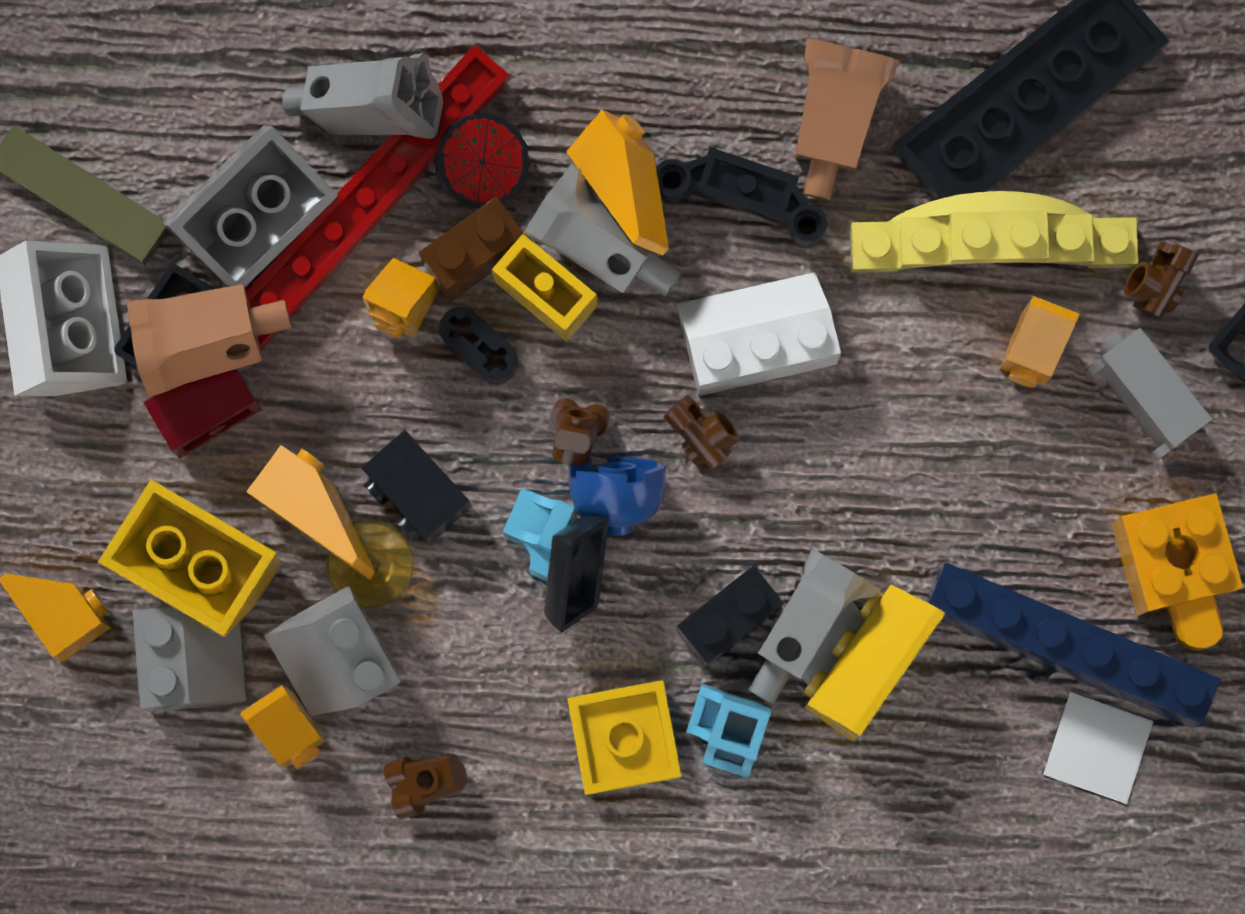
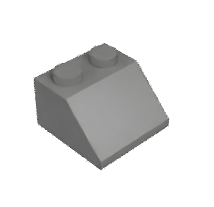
(333, 655)
(186, 662)

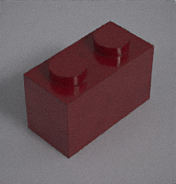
(201, 410)

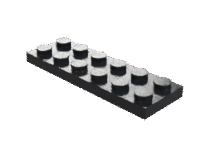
(1029, 96)

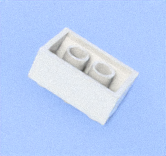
(60, 318)
(758, 333)

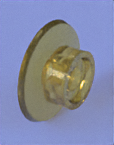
(394, 571)

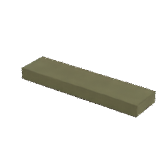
(80, 195)

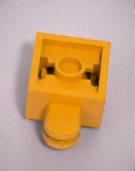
(1180, 563)

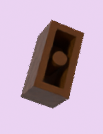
(470, 248)

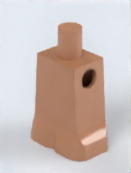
(838, 109)
(199, 335)

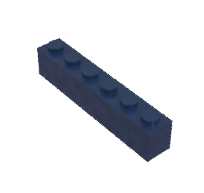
(1073, 646)

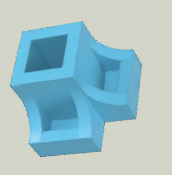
(533, 526)
(731, 728)

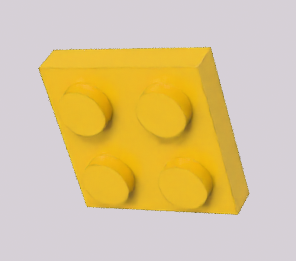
(624, 737)

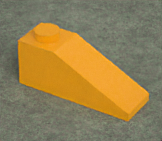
(623, 176)
(310, 503)

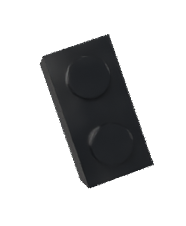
(416, 489)
(729, 616)

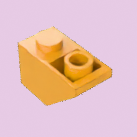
(400, 298)

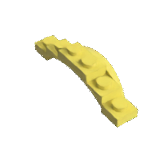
(993, 230)

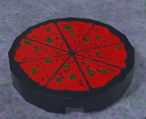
(481, 160)

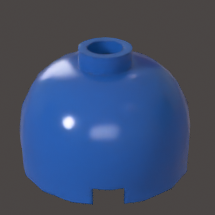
(621, 490)

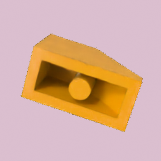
(1038, 342)
(58, 612)
(285, 728)

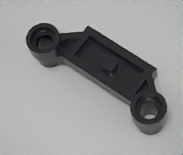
(747, 188)

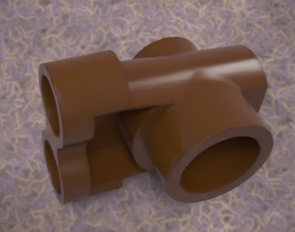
(1158, 285)
(576, 430)
(705, 438)
(423, 782)

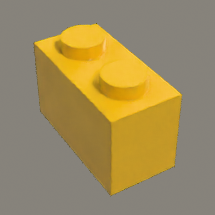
(545, 287)

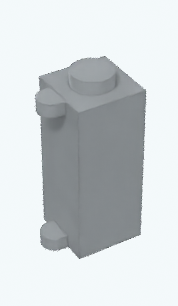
(1150, 390)

